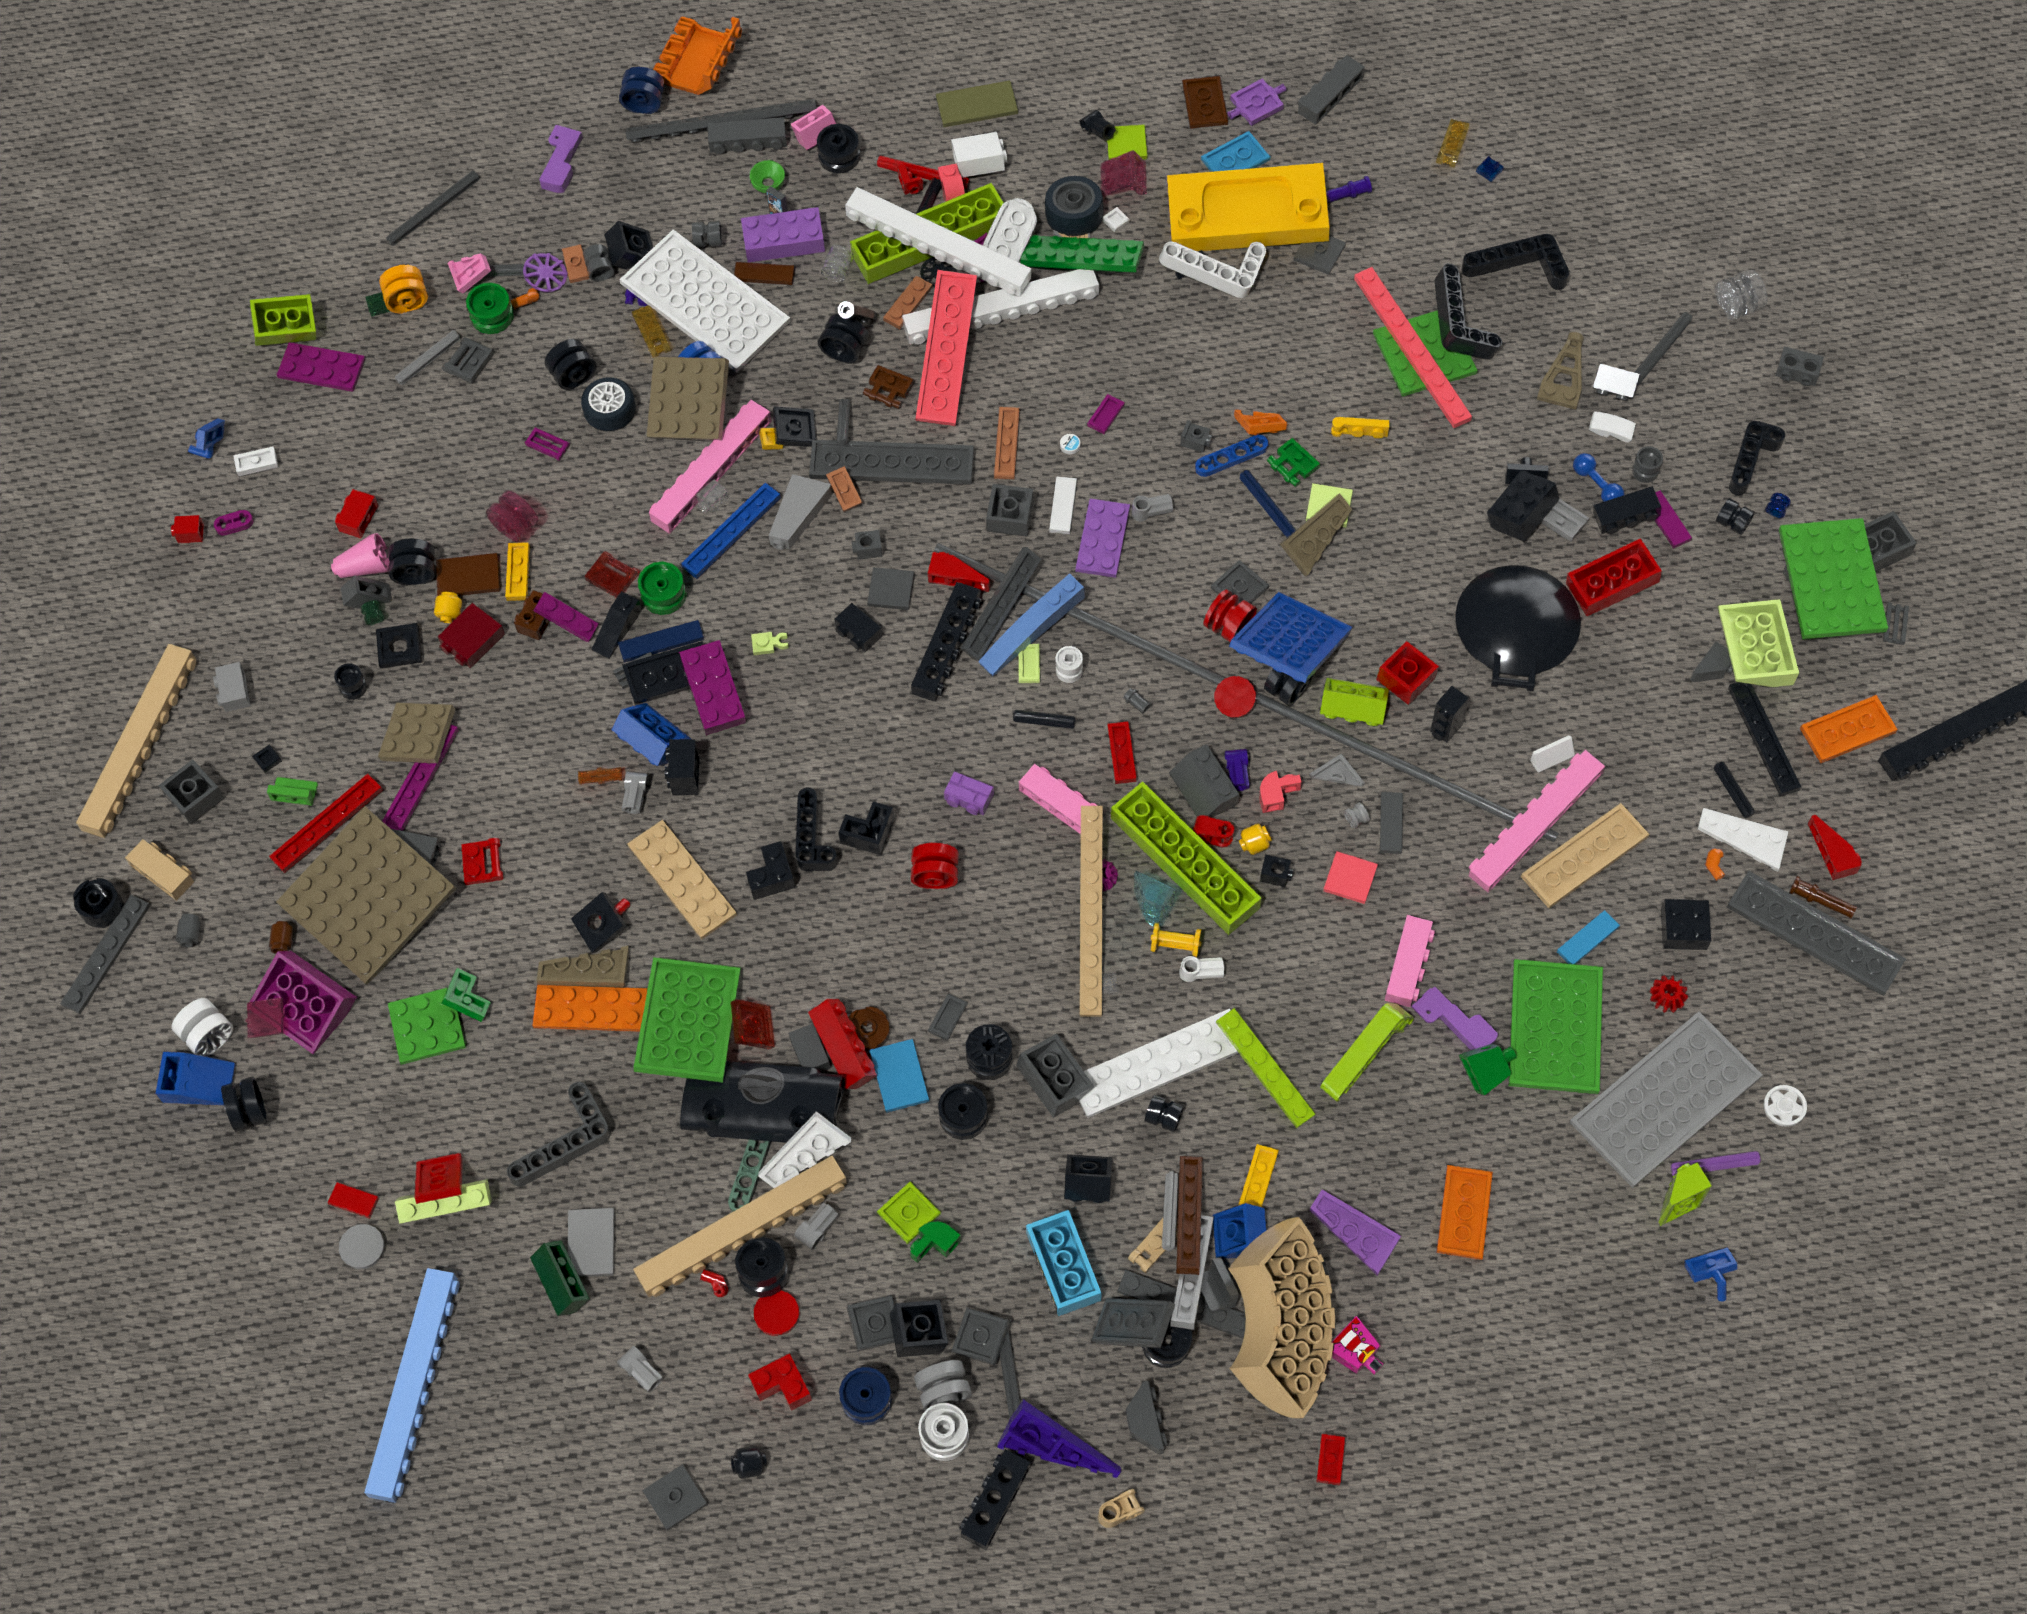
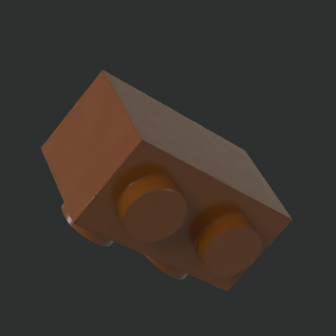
(529, 622)

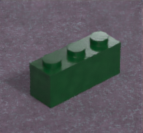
(559, 1278)

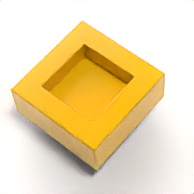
(767, 439)

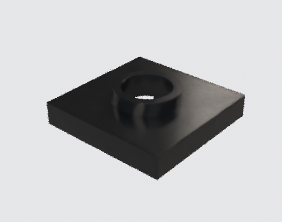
(388, 635)
(610, 922)

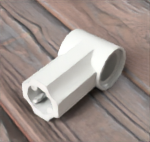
(1203, 968)

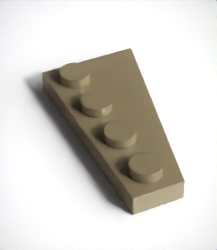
(1312, 537)
(594, 970)

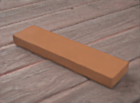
(1006, 443)

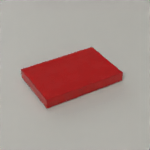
(438, 1178)

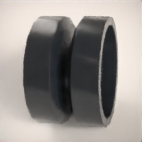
(838, 148)
(843, 339)
(570, 364)
(411, 562)
(1286, 686)
(244, 1104)
(951, 1106)
(761, 1267)

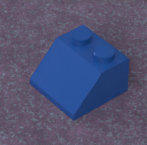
(1237, 1229)

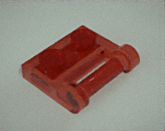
(608, 579)

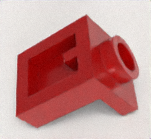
(908, 183)

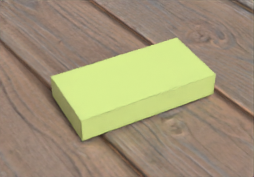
(1029, 664)

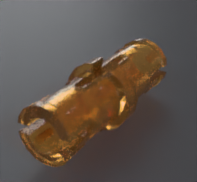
(612, 774)

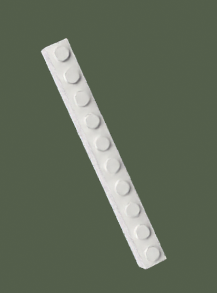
(938, 242)
(1001, 305)

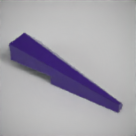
(1039, 1435)

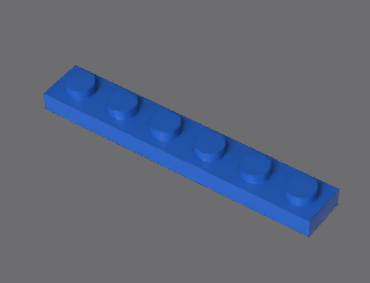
(730, 530)

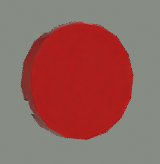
(1235, 697)
(776, 1313)

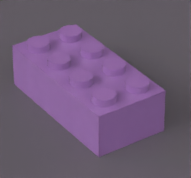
(782, 234)

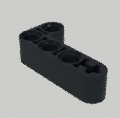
(1763, 440)
(809, 829)

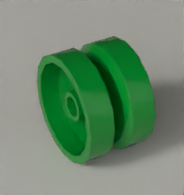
(489, 308)
(662, 588)

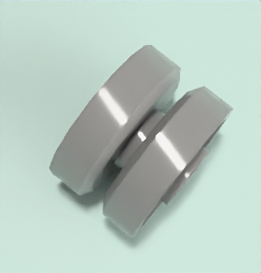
(942, 1384)

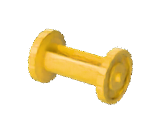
(1175, 940)

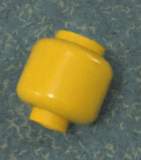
(447, 607)
(1255, 839)

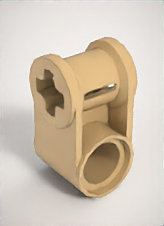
(1124, 1507)

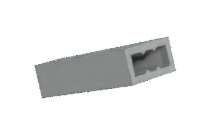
(797, 510)

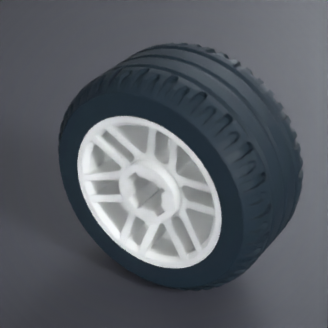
(608, 404)

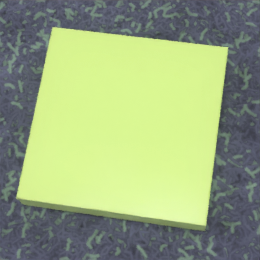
(1322, 494)

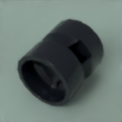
(1736, 517)
(350, 681)
(1164, 1113)

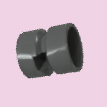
(713, 236)
(598, 263)
(1647, 464)

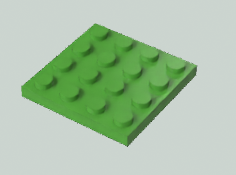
(1452, 364)

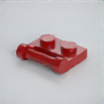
(474, 861)

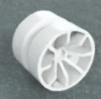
(202, 1027)
(944, 1431)

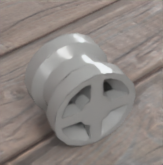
(1356, 815)

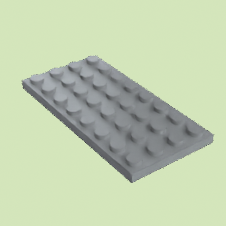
(1665, 1099)

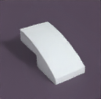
(1608, 424)

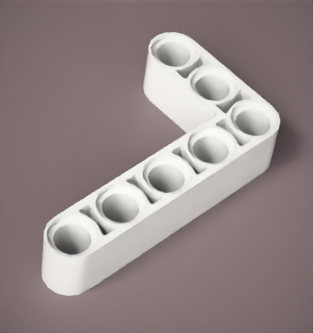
(1215, 268)

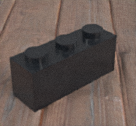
(1627, 510)
(1449, 714)

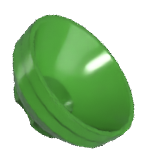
(766, 170)

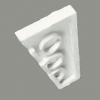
(1754, 839)

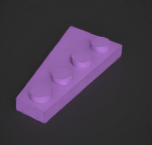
(1360, 1233)

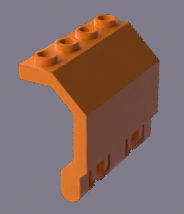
(696, 55)

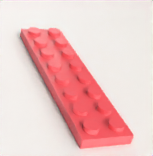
(946, 348)

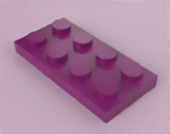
(321, 366)

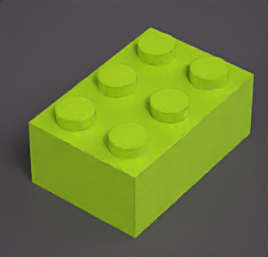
(282, 319)

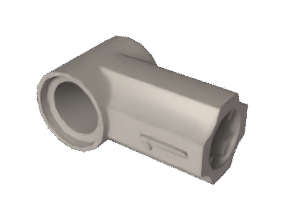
(1151, 506)
(635, 788)
(813, 1230)
(637, 1366)

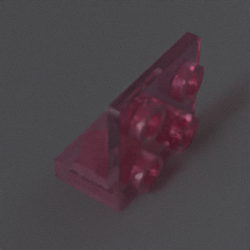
(1124, 172)

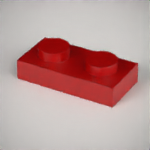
(1330, 1459)

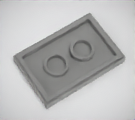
(591, 1241)

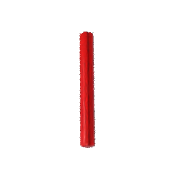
(916, 170)

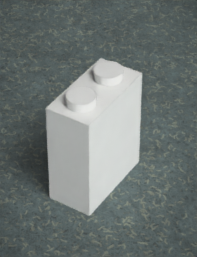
(979, 154)

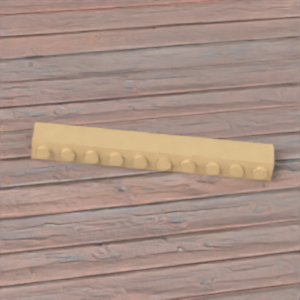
(136, 741)
(740, 1226)

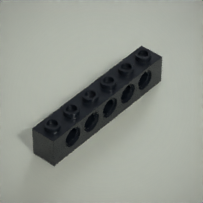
(961, 596)

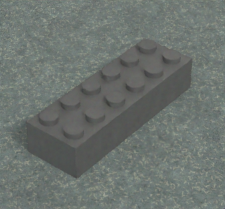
(1887, 541)

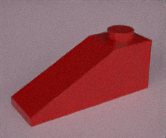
(948, 570)
(1835, 850)

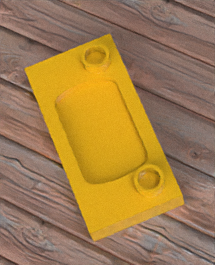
(1249, 206)

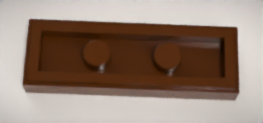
(764, 273)

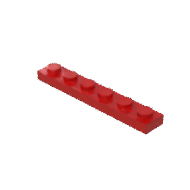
(326, 823)

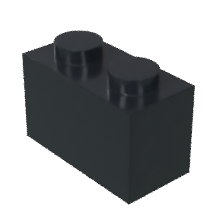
(858, 628)

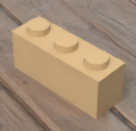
(160, 869)

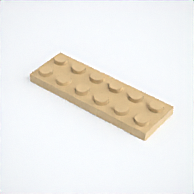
(1584, 855)
(682, 879)

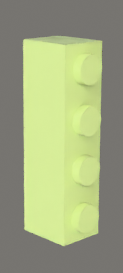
(473, 1196)

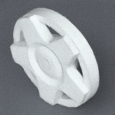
(1785, 1105)

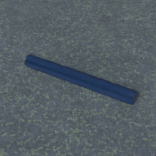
(1267, 503)

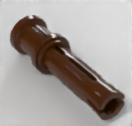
(1812, 893)

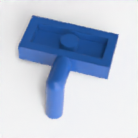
(207, 437)
(1712, 1265)

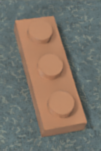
(908, 301)

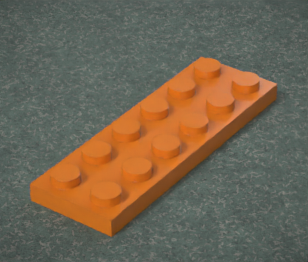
(589, 1008)

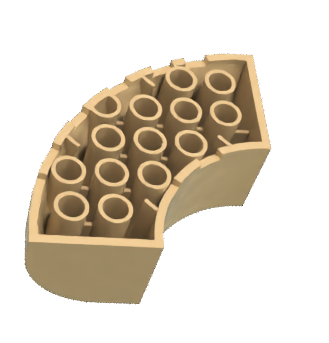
(1285, 1318)

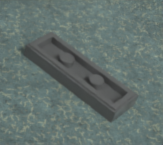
(1391, 822)

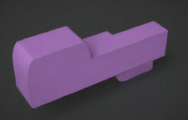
(558, 171)
(1472, 1032)

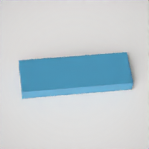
(1588, 938)

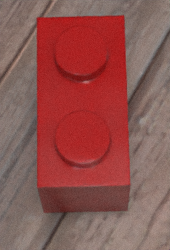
(356, 513)

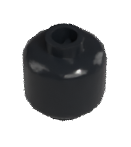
(748, 1462)

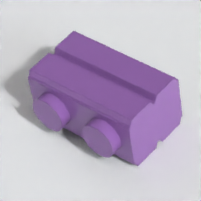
(968, 794)

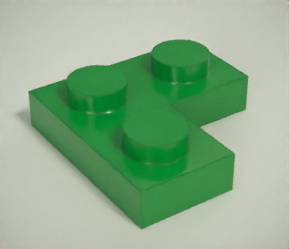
(459, 996)

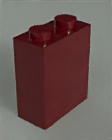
(470, 636)

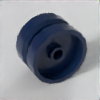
(641, 90)
(870, 1409)

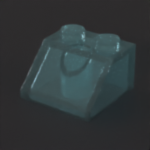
(1153, 898)

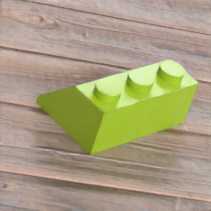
(1354, 701)
(1685, 1192)

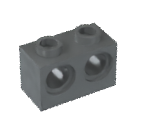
(1798, 364)

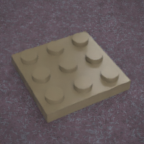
(416, 733)

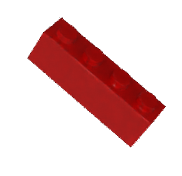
(842, 1043)

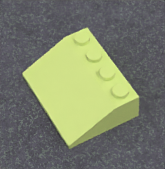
(1759, 643)

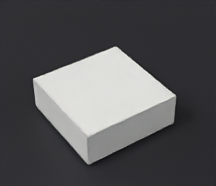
(1115, 219)

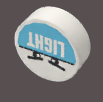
(1070, 444)

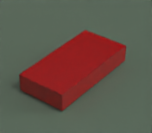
(353, 1200)

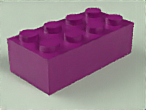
(712, 687)

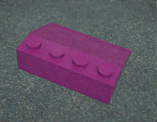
(311, 999)

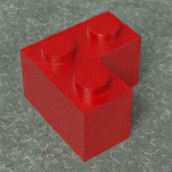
(784, 1377)

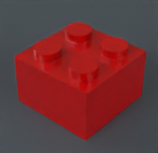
(1407, 672)

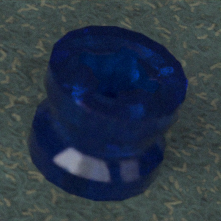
(1778, 505)

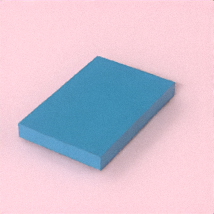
(1237, 154)
(899, 1075)

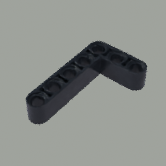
(1520, 252)
(1453, 331)

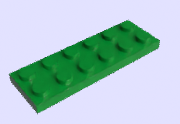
(1082, 253)

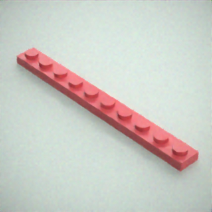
(1413, 347)

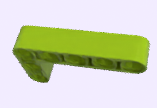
(1386, 1022)

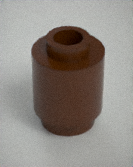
(280, 936)

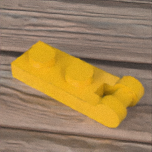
(1359, 426)

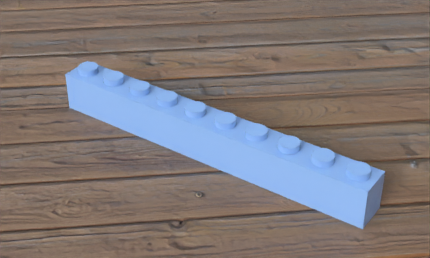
(411, 1386)

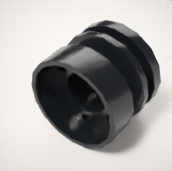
(992, 1063)
(1171, 1355)

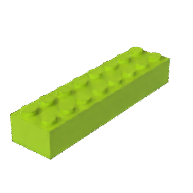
(965, 215)
(1185, 858)

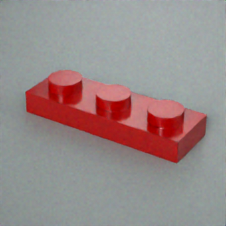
(1121, 752)

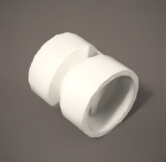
(1069, 664)

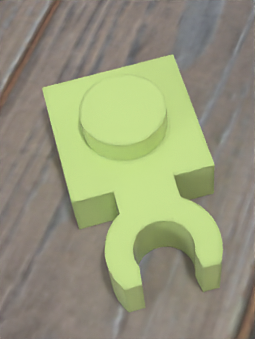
(765, 642)

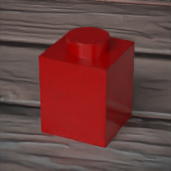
(187, 529)

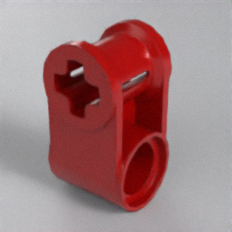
(1211, 830)

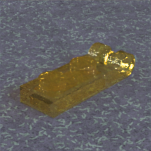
(1452, 143)
(650, 330)

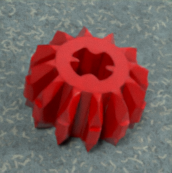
(1664, 999)

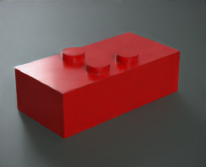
(1613, 577)

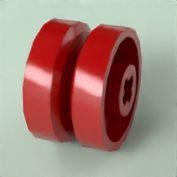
(934, 866)

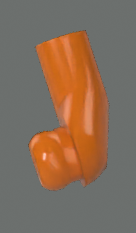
(531, 297)
(1712, 863)

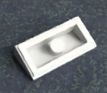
(1553, 754)

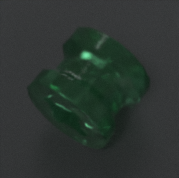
(372, 612)

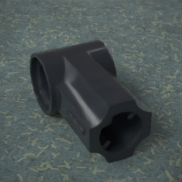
(1098, 125)

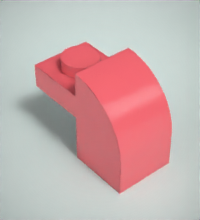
(951, 181)
(1272, 790)

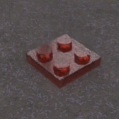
(752, 1024)

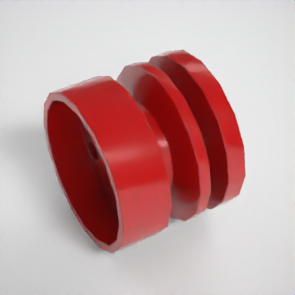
(1228, 614)

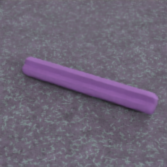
(1722, 1162)

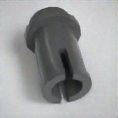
(1136, 700)

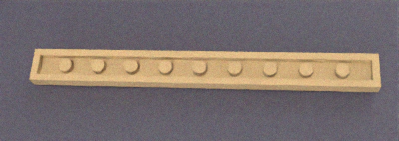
(1091, 912)

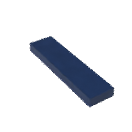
(661, 640)

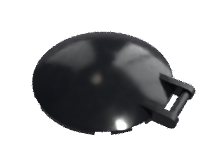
(1517, 623)

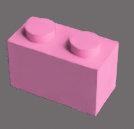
(809, 126)

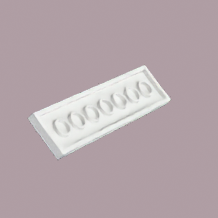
(1156, 1064)

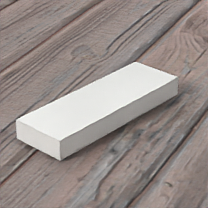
(1063, 505)

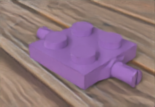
(1256, 101)

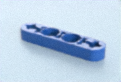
(1229, 453)

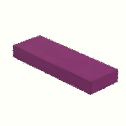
(1671, 524)

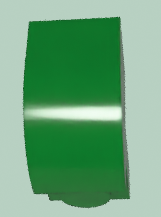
(935, 1235)

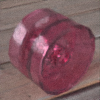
(512, 516)

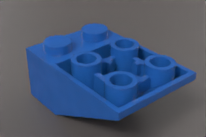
(192, 1079)

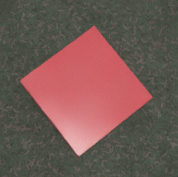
(1350, 877)

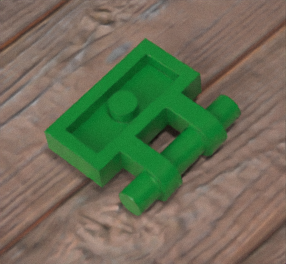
(1298, 458)

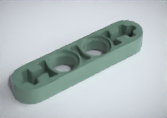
(750, 1172)

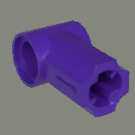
(1237, 766)

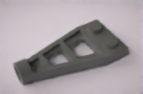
(848, 310)

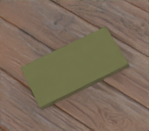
(976, 103)

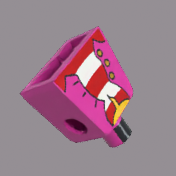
(1356, 1348)

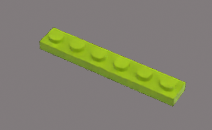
(1265, 1068)

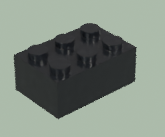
(1523, 505)

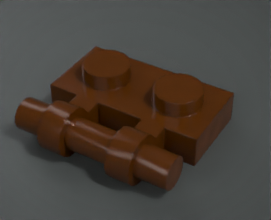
(891, 382)

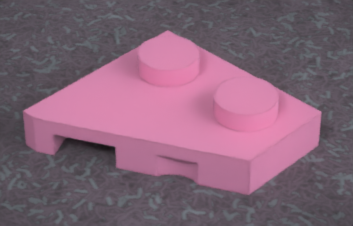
(469, 271)

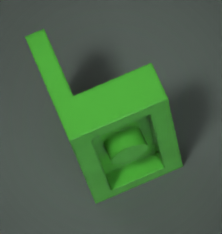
(292, 791)

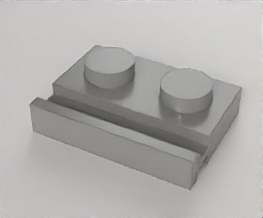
(1565, 520)

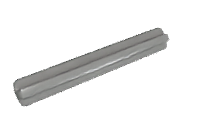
(427, 357)
(1170, 1211)

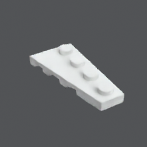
(807, 1146)

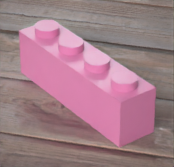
(1054, 796)
(1408, 961)

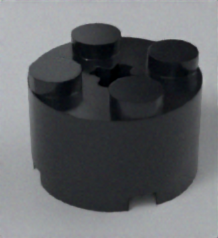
(97, 902)

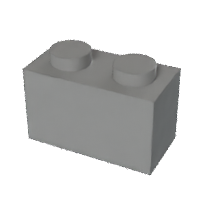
(232, 687)

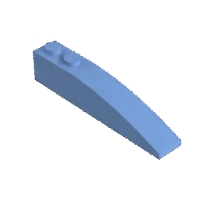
(1033, 623)

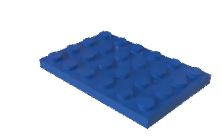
(1290, 637)

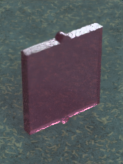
(265, 1018)

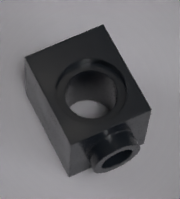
(1271, 863)

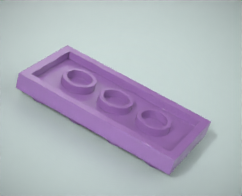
(1102, 538)

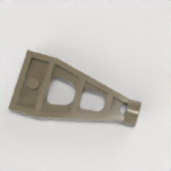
(1560, 394)

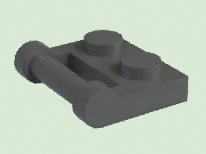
(472, 363)

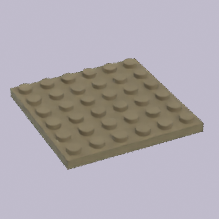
(366, 895)

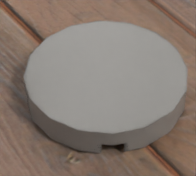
(361, 1246)

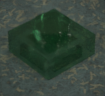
(376, 304)

